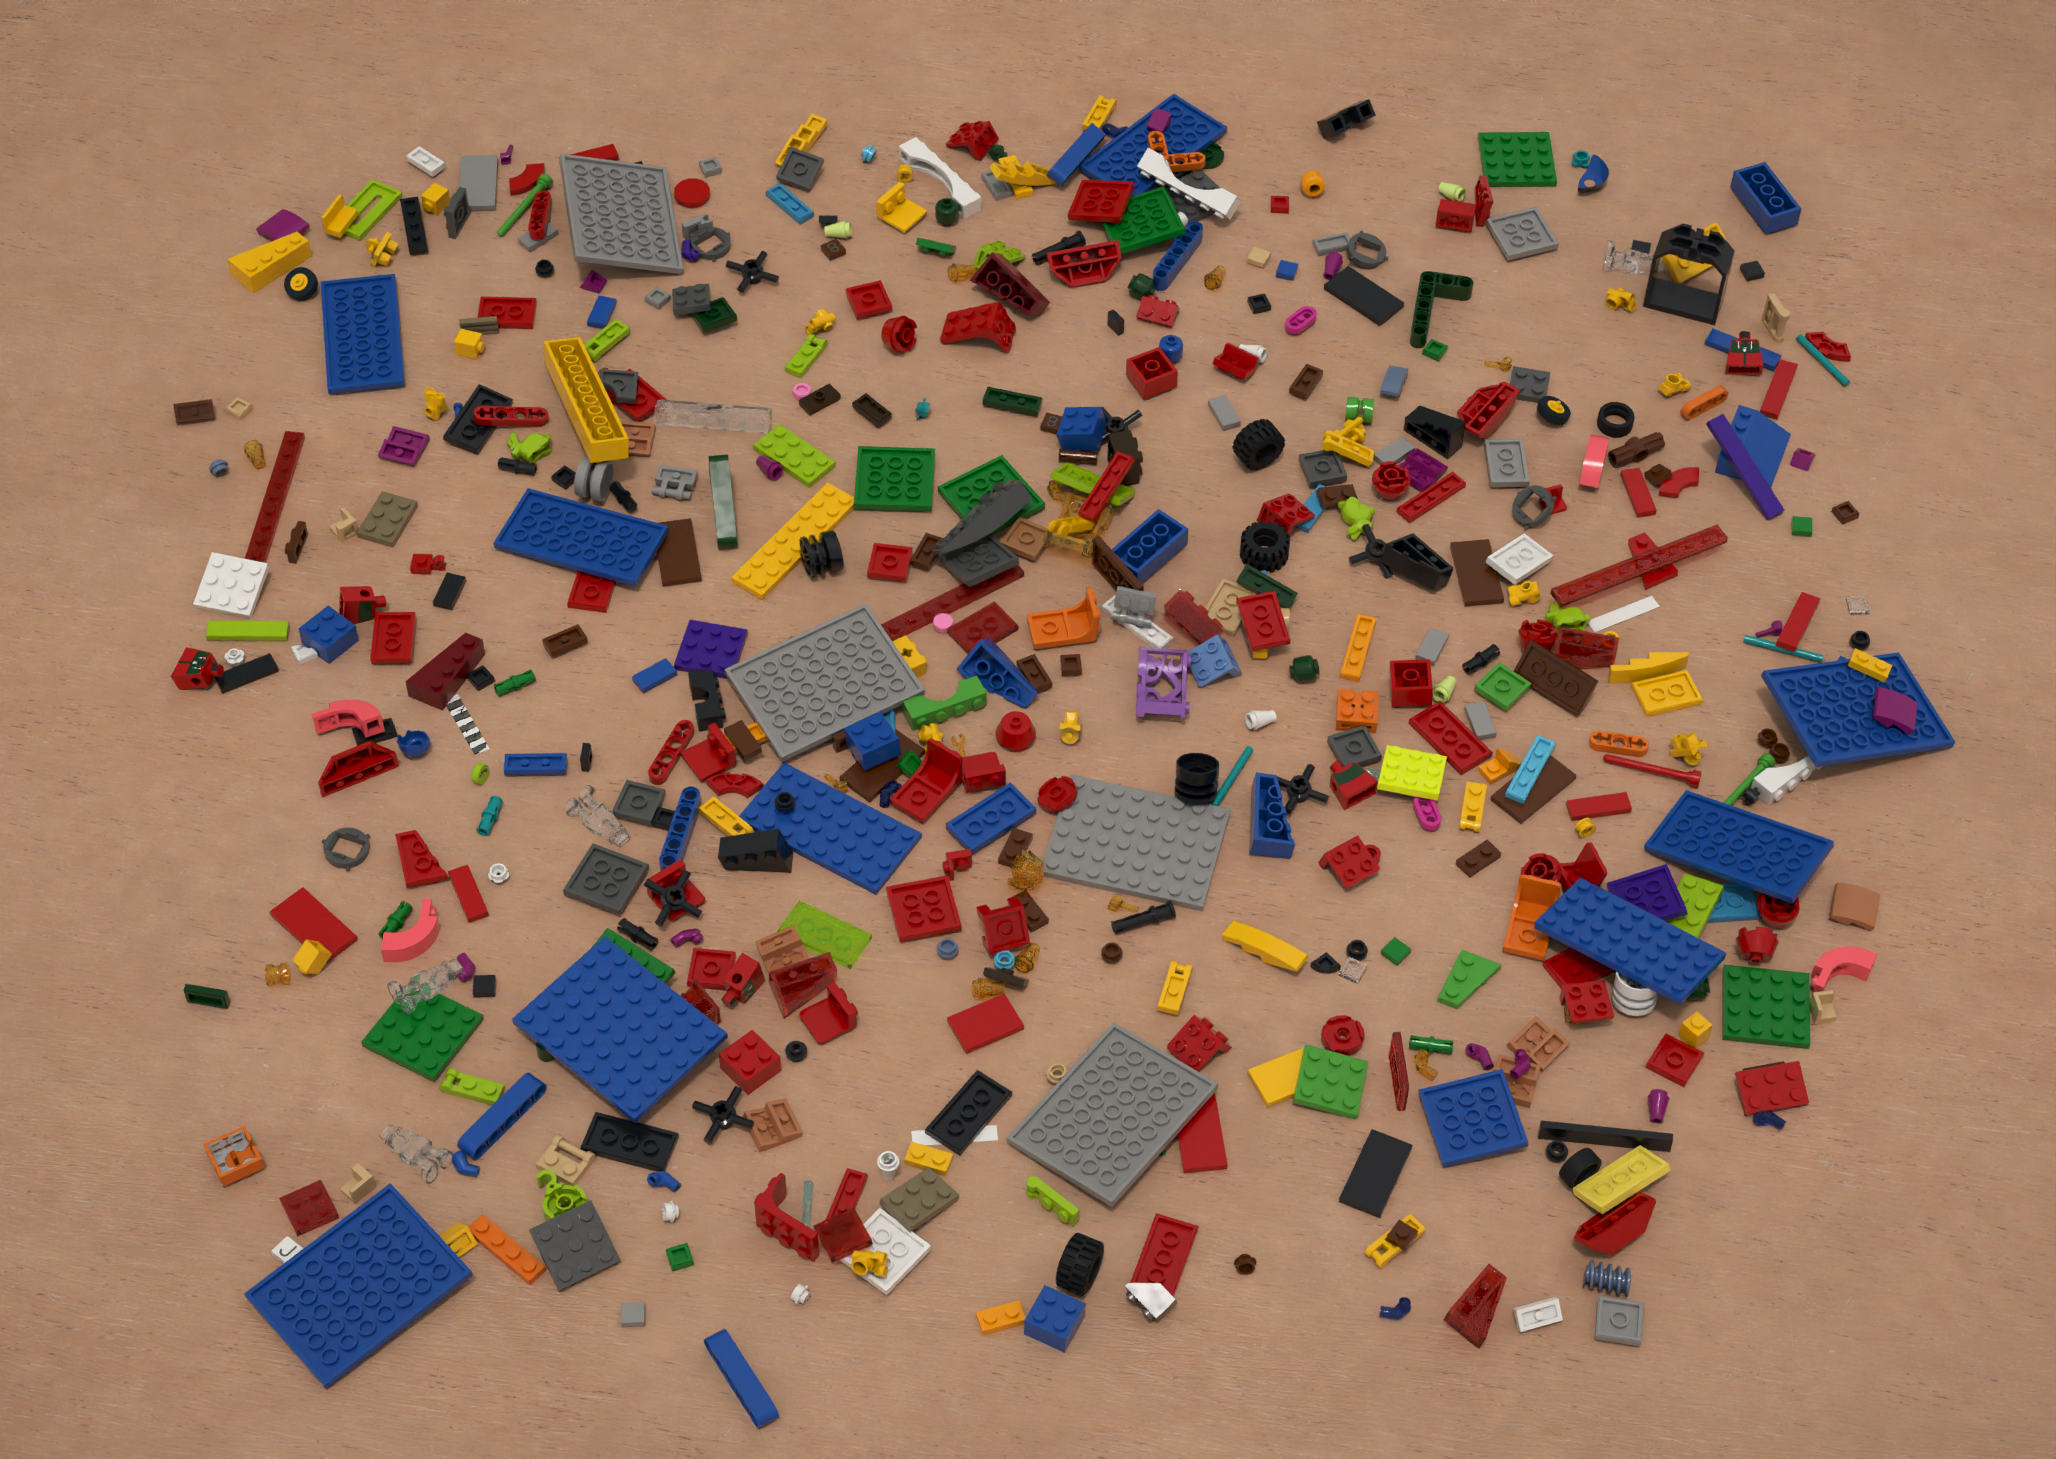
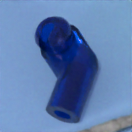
(1112, 131)
(891, 787)
(1768, 1118)
(1398, 1311)

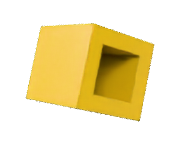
(435, 199)
(469, 344)
(311, 957)
(1695, 1030)

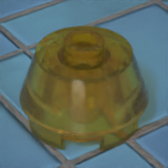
(1026, 871)

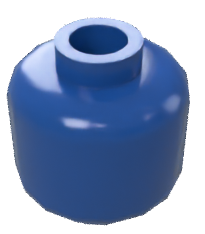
(1172, 347)

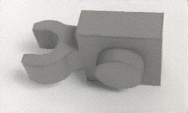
(691, 226)

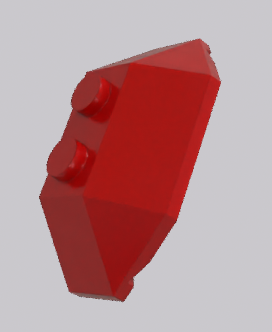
(1085, 263)
(1488, 408)
(356, 766)
(1617, 1226)

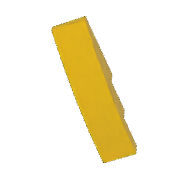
(804, 137)
(1023, 175)
(1645, 668)
(1268, 947)

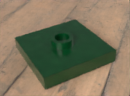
(719, 315)

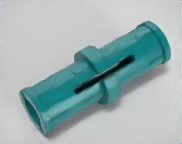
(489, 815)

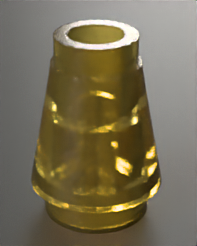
(961, 271)
(1214, 278)
(255, 453)
(1026, 958)
(986, 988)

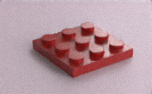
(1101, 201)
(923, 908)

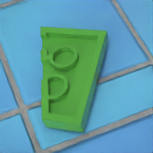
(1465, 978)

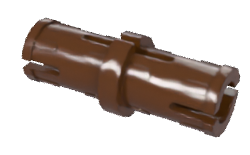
(1078, 456)

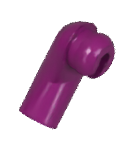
(684, 935)
(467, 965)
(1480, 1053)
(1522, 1063)

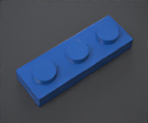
(535, 764)

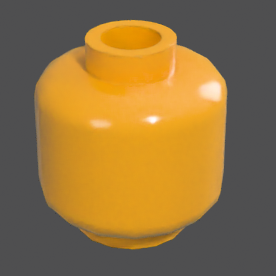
(1312, 183)

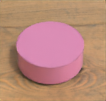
(801, 390)
(942, 622)

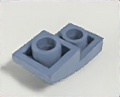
(1393, 381)

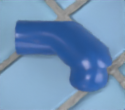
(462, 1166)
(663, 1178)

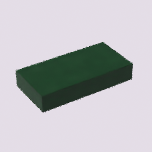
(207, 996)

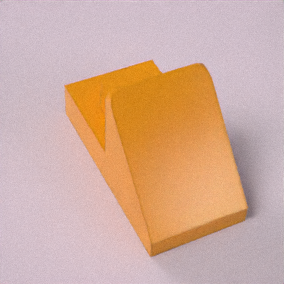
(1500, 766)

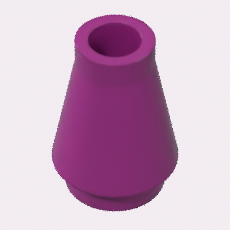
(1332, 264)
(770, 467)
(1658, 1102)

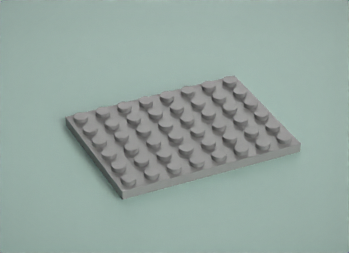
(620, 214)
(823, 681)
(1136, 843)
(1112, 1114)

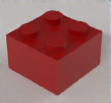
(1151, 373)
(1411, 682)
(750, 1062)

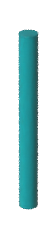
(1823, 360)
(1772, 645)
(1232, 775)

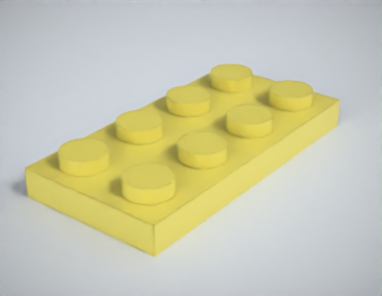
(1621, 1179)

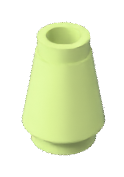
(1452, 191)
(839, 230)
(1444, 689)

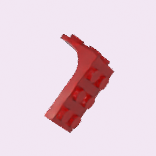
(980, 321)
(931, 783)
(781, 1225)

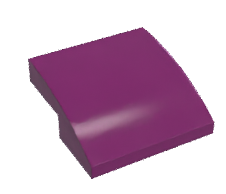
(282, 225)
(404, 446)
(1423, 469)
(1895, 709)

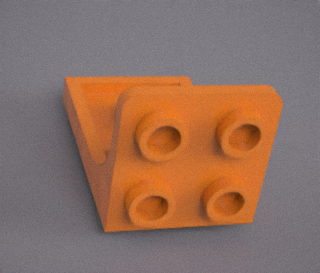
(1066, 625)
(1531, 901)

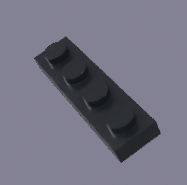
(414, 225)

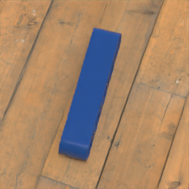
(1076, 154)
(1177, 256)
(681, 827)
(501, 1116)
(741, 1378)

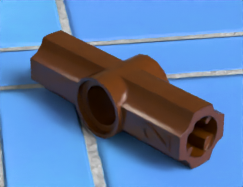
(1636, 449)

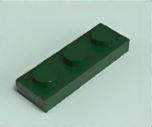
(1012, 401)
(1261, 583)

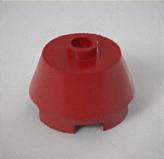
(899, 333)
(1390, 480)
(1539, 632)
(1015, 731)
(1543, 867)
(1777, 912)
(1757, 944)

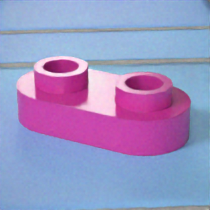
(1300, 320)
(1427, 813)

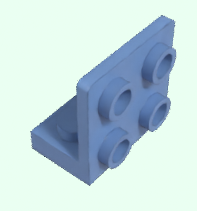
(1212, 661)

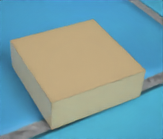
(1258, 257)
(239, 408)

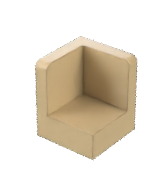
(346, 527)
(1822, 1008)
(359, 1185)

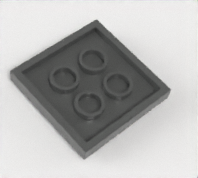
(1192, 211)
(979, 560)
(606, 879)
(574, 1245)

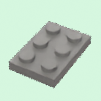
(1506, 463)

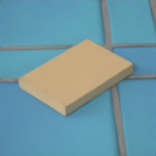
(1224, 606)

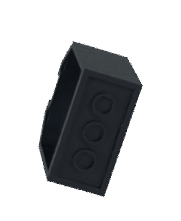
(1683, 299)

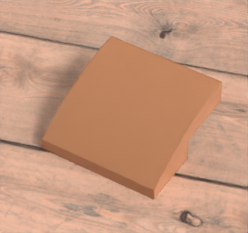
(640, 437)
(1854, 905)
(781, 949)
(1539, 1043)
(1523, 1087)
(773, 1124)

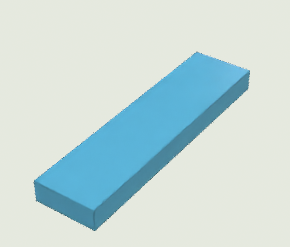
(1530, 769)

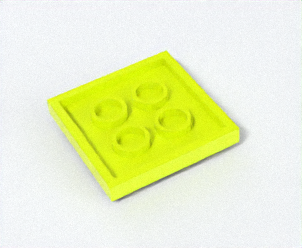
(1412, 772)

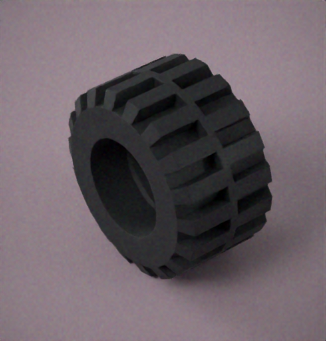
(1258, 444)
(1267, 535)
(1079, 1263)

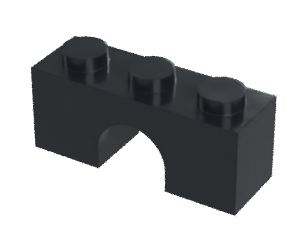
(1345, 118)
(703, 687)

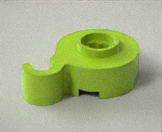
(558, 1195)

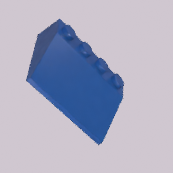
(1763, 441)

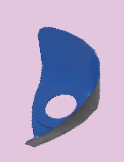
(1597, 172)

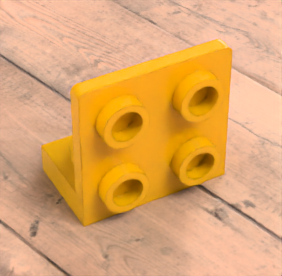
(898, 210)

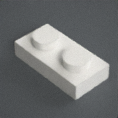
(425, 161)
(1538, 1314)

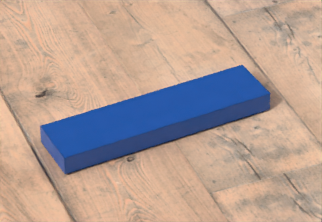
(1722, 342)

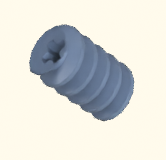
(1607, 1277)

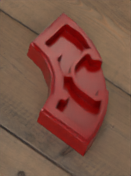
(527, 179)
(1829, 348)
(1680, 479)
(734, 783)

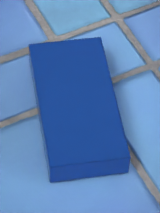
(601, 312)
(654, 675)

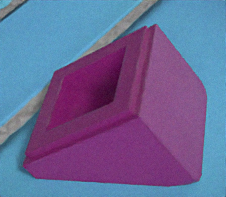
(1159, 120)
(593, 282)
(1802, 459)

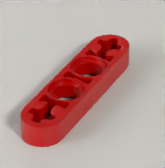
(543, 201)
(510, 413)
(668, 751)

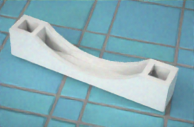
(923, 159)
(1218, 200)
(1776, 781)

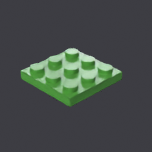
(1330, 1082)

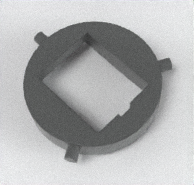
(1371, 242)
(719, 250)
(1523, 496)
(340, 860)

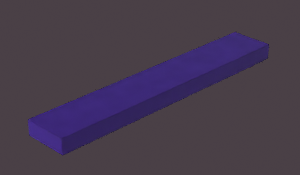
(1745, 467)

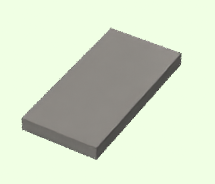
(479, 178)

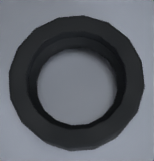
(1611, 429)
(1580, 1167)

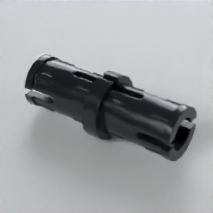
(1481, 659)
(637, 934)

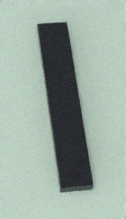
(1605, 1136)

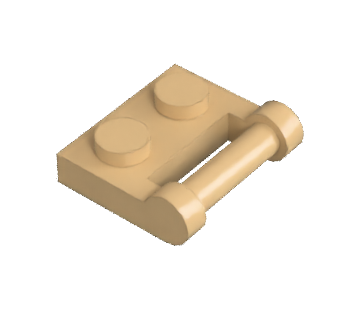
(1775, 317)
(565, 1168)

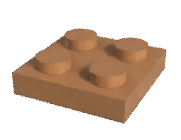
(1025, 539)

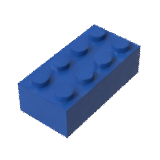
(1765, 197)
(1152, 544)

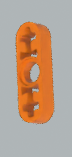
(1704, 402)
(1602, 746)

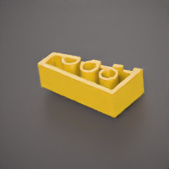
(269, 261)

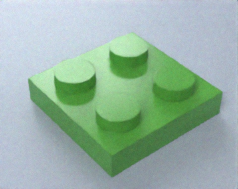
(1502, 686)

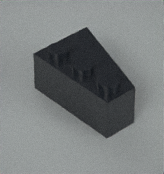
(1436, 430)
(1417, 561)
(756, 852)

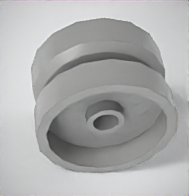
(593, 479)

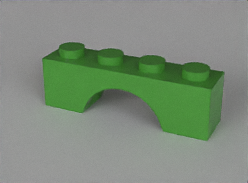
(923, 711)

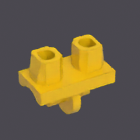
(378, 249)
(1353, 430)
(1070, 727)
(1687, 747)

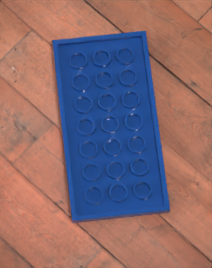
(1187, 133)
(362, 334)
(581, 537)
(833, 828)
(1739, 846)
(1630, 940)

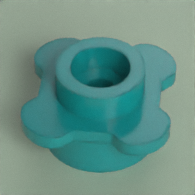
(1581, 159)
(922, 408)

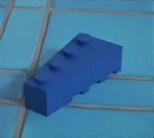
(1268, 822)

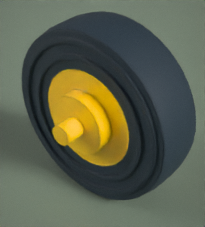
(301, 283)
(1553, 410)

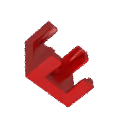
(1004, 926)

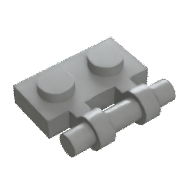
(675, 477)
(1135, 601)

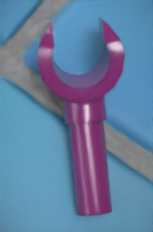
(506, 157)
(1776, 629)

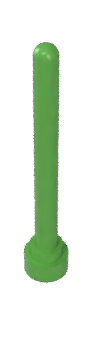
(543, 182)
(1764, 762)

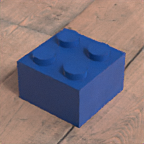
(1081, 428)
(328, 634)
(872, 741)
(1054, 1318)

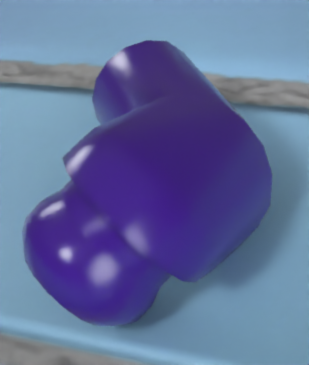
(688, 253)

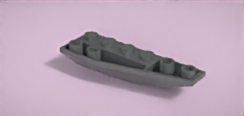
(986, 516)

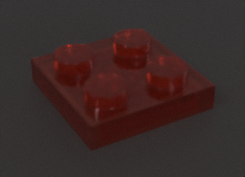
(309, 1208)
(843, 1235)

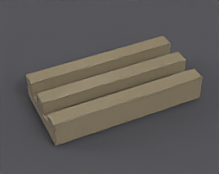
(482, 325)

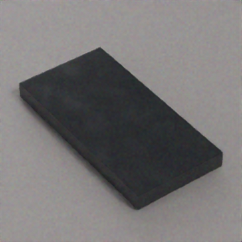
(1364, 295)
(464, 431)
(968, 1112)
(630, 1142)
(1375, 1173)

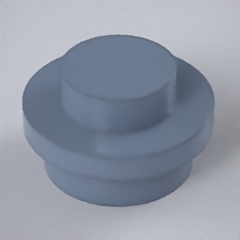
(218, 467)
(947, 948)

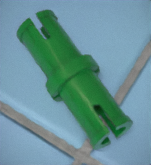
(514, 682)
(396, 919)
(1431, 1044)

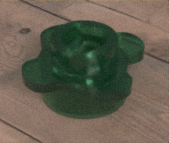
(996, 152)

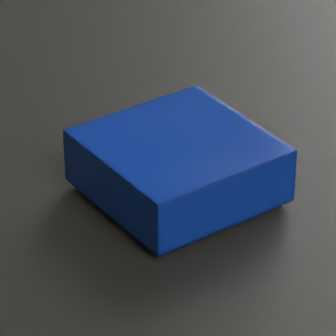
(1287, 270)

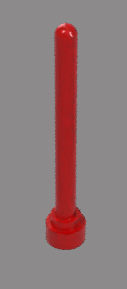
(1692, 778)

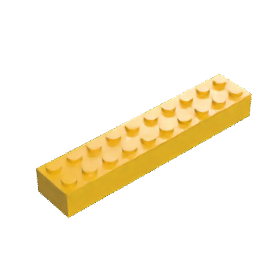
(586, 400)

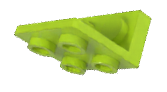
(999, 247)

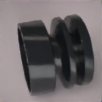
(821, 553)
(1196, 778)

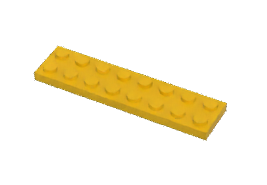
(782, 550)

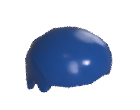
(413, 743)

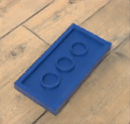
(991, 818)

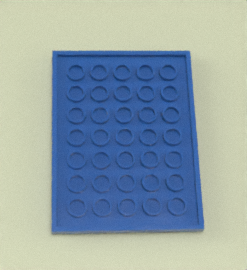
(1834, 709)
(620, 1029)
(358, 1285)

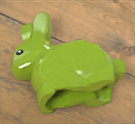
(531, 447)
(1355, 514)
(1568, 617)

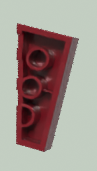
(1010, 285)
(446, 673)

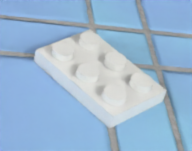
(1519, 559)

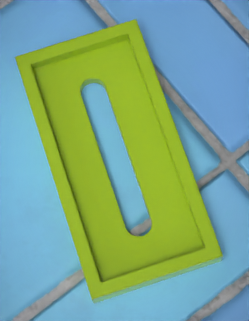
(363, 199)

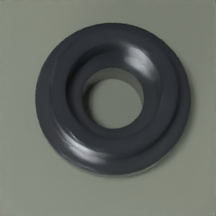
(544, 268)
(1860, 640)
(1750, 795)
(784, 801)
(1357, 945)
(796, 1056)
(1557, 1146)

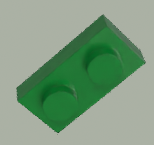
(928, 245)

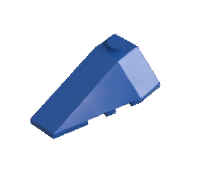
(997, 673)

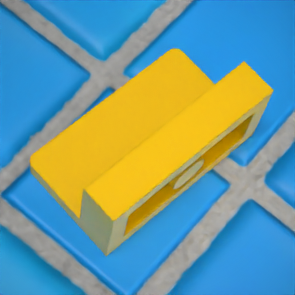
(338, 217)
(459, 1238)

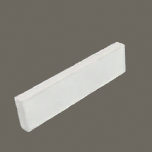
(1151, 635)

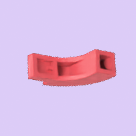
(1594, 460)
(349, 713)
(414, 942)
(1840, 961)

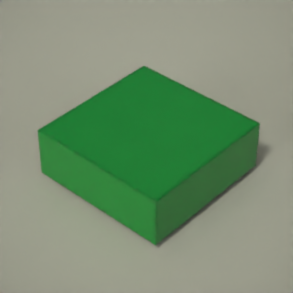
(1435, 350)
(1802, 526)
(909, 763)
(1396, 951)
(679, 1257)

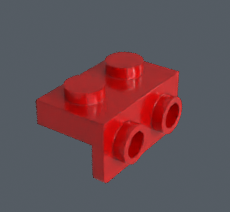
(1157, 311)
(1236, 361)

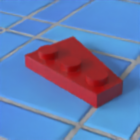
(1483, 200)
(1642, 544)
(417, 861)

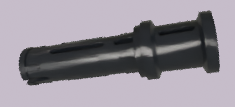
(1066, 243)
(1152, 915)

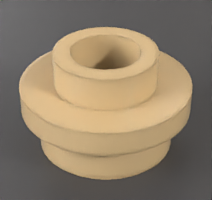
(1056, 1068)

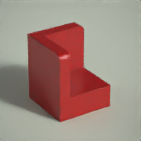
(1559, 504)

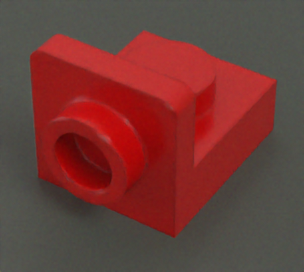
(957, 861)

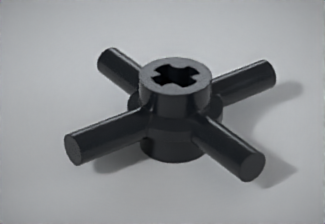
(752, 271)
(1117, 424)
(1370, 552)
(1300, 789)
(669, 904)
(722, 1114)

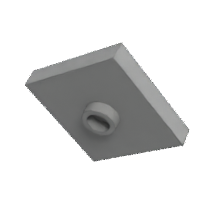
(1619, 1321)

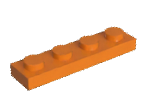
(506, 1249)

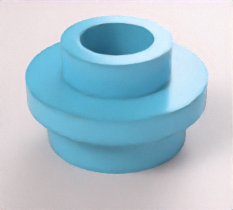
(868, 153)
(1004, 956)

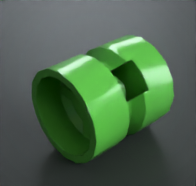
(1352, 409)

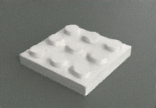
(231, 585)
(902, 1247)

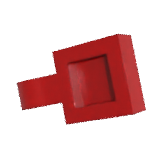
(425, 563)

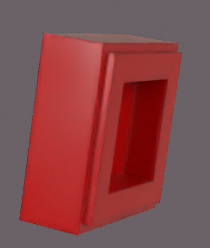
(1280, 204)

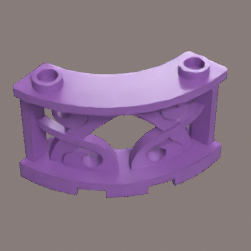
(1170, 703)

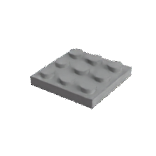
(1522, 233)

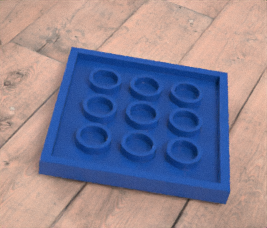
(1473, 1118)

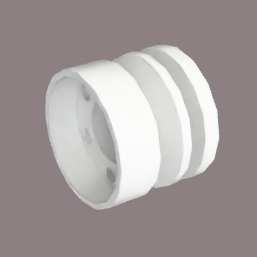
(1632, 997)

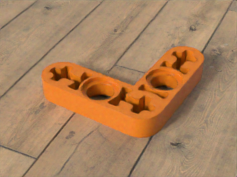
(1195, 159)

